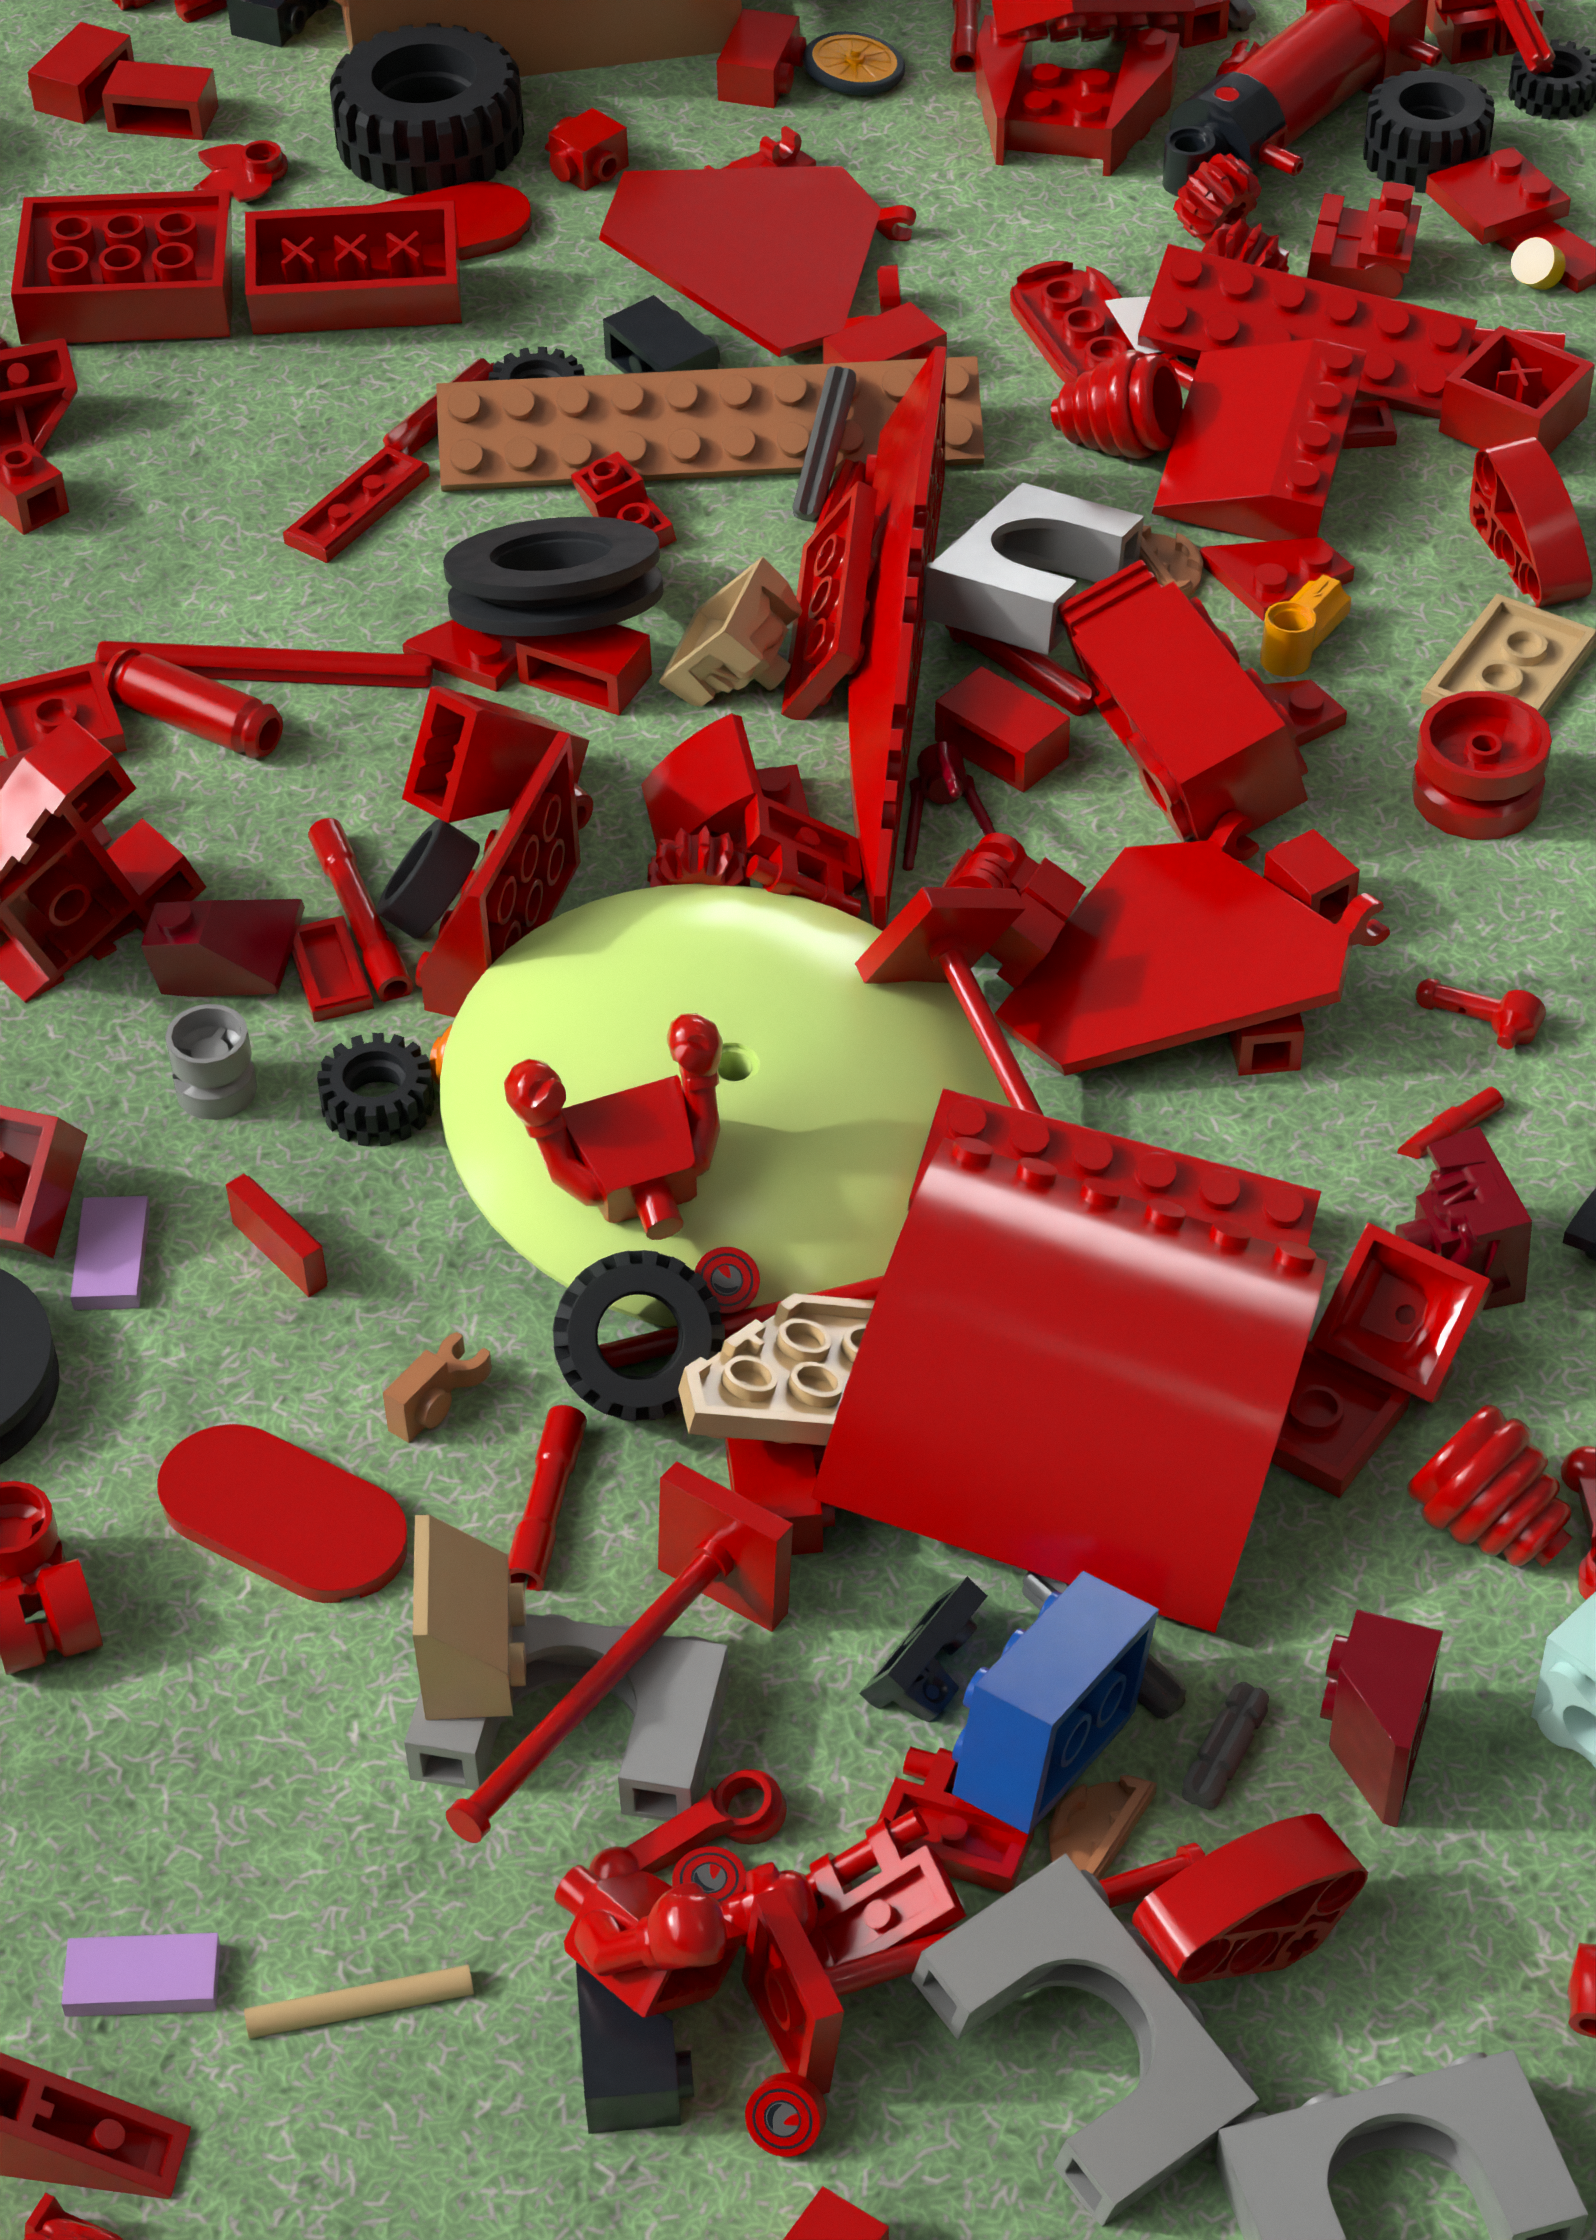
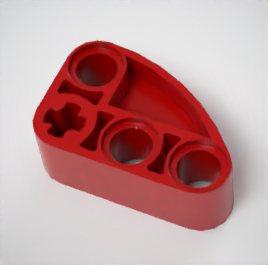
(1530, 521)
(1253, 1902)

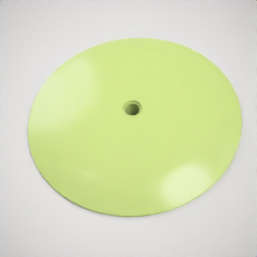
(815, 1093)

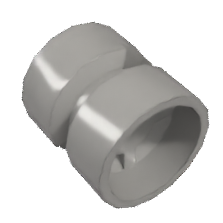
(211, 1061)

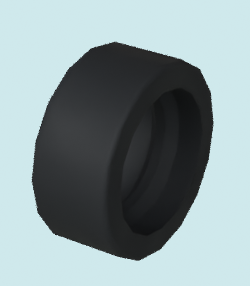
(428, 878)

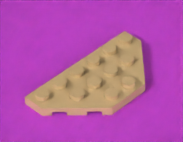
(778, 1375)

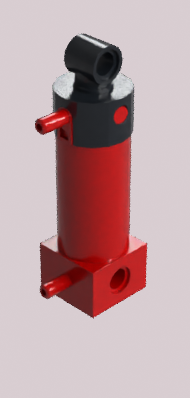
(1296, 84)

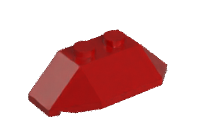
(34, 392)

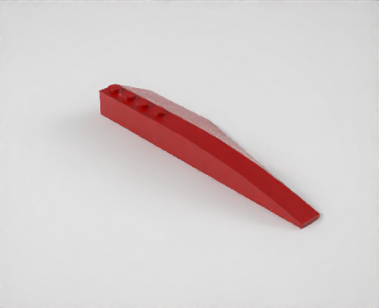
(885, 685)

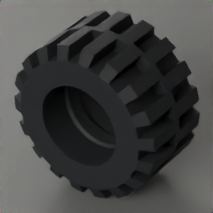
(1426, 125)
(594, 1292)

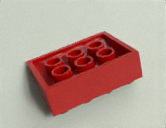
(124, 267)
(1262, 438)
(512, 888)

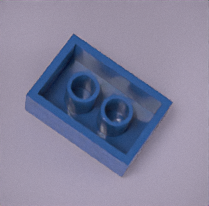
(1052, 1701)

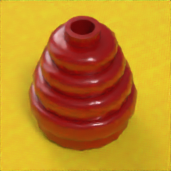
(1122, 406)
(1494, 1491)

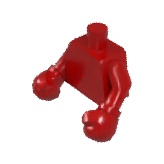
(636, 1146)
(665, 1942)

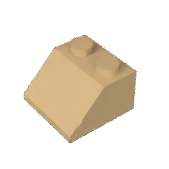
(465, 1624)

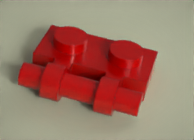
(797, 843)
(965, 1837)
(893, 1907)

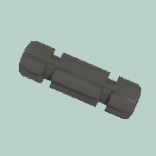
(1225, 1745)

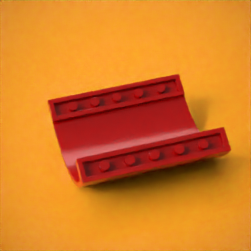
(1073, 1380)

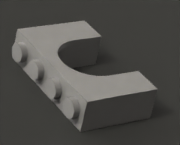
(992, 576)
(670, 1691)
(1064, 1934)
(1467, 2115)

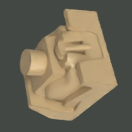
(735, 637)

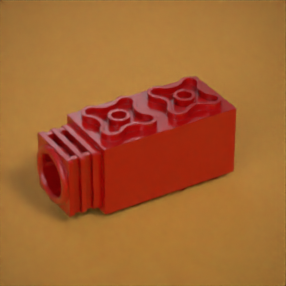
(1183, 704)

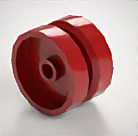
(1481, 765)

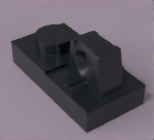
(912, 1672)

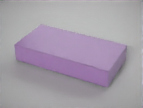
(110, 1253)
(141, 1974)

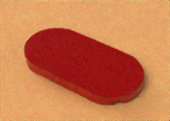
(487, 215)
(1068, 316)
(283, 1513)

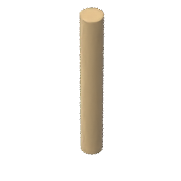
(358, 2001)

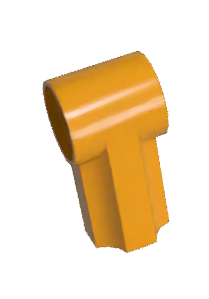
(1300, 625)

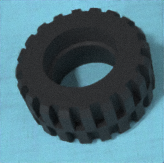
(427, 108)

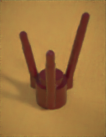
(943, 781)

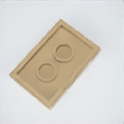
(1515, 654)

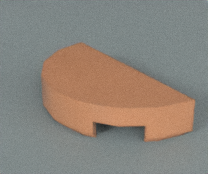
(1172, 560)
(1097, 1821)

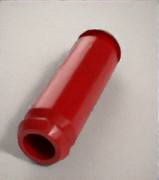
(193, 703)

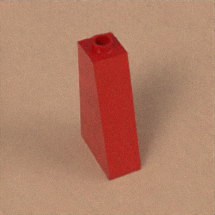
(477, 755)

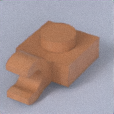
(424, 1389)

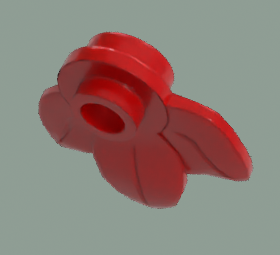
(243, 169)

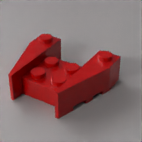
(1069, 108)
(57, 881)

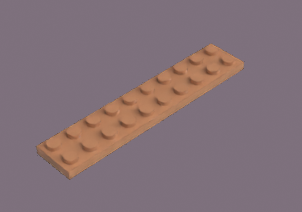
(679, 422)

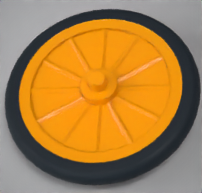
(854, 63)

